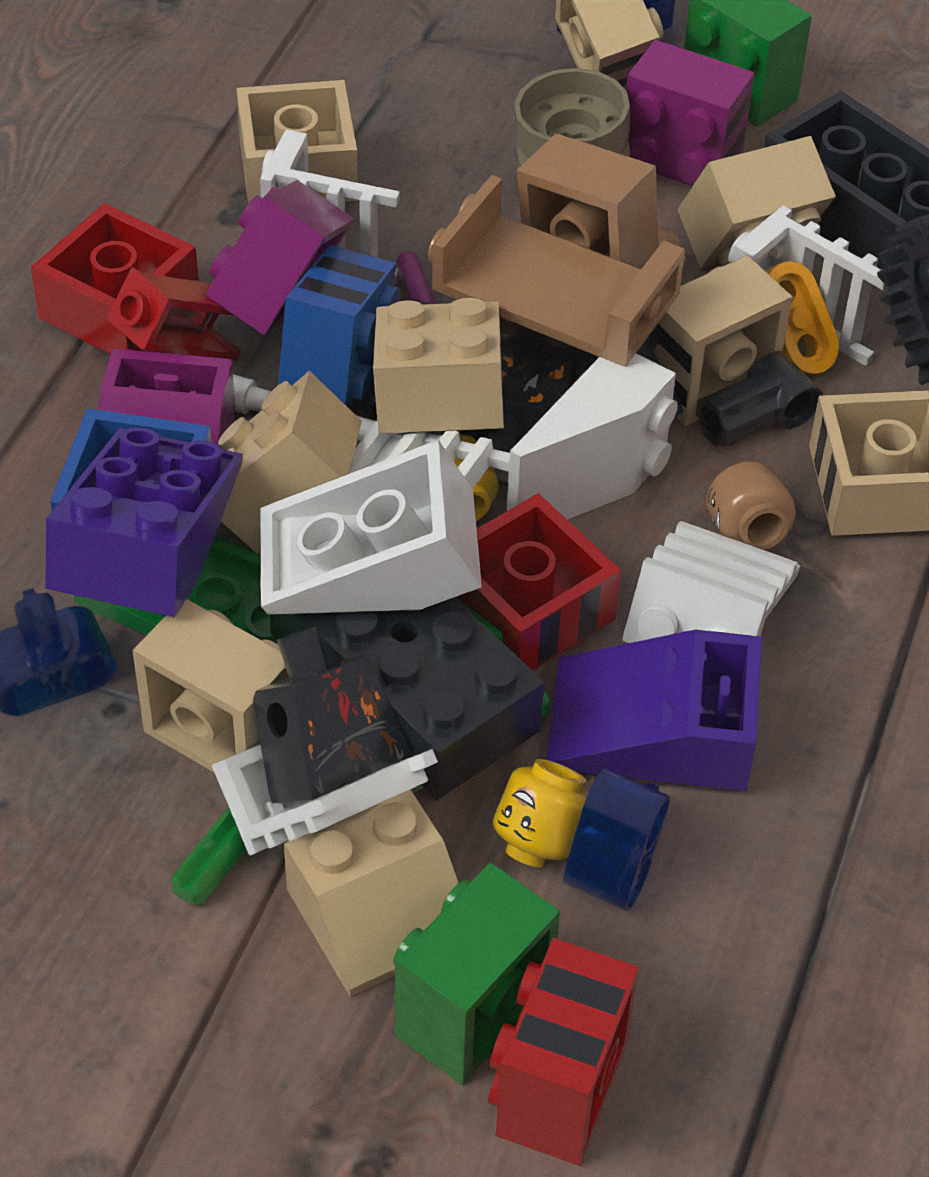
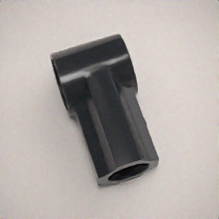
(769, 394)

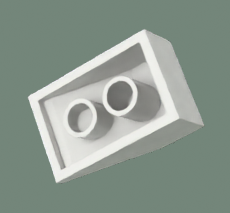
(597, 438)
(373, 539)

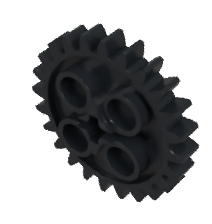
(909, 291)

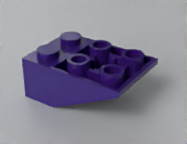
(140, 521)
(661, 709)

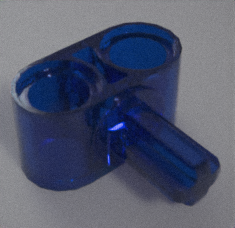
(51, 655)
(616, 839)

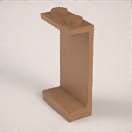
(551, 281)

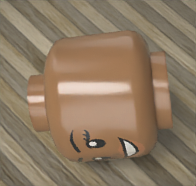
(751, 505)

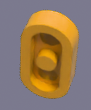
(806, 319)

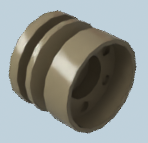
(575, 105)

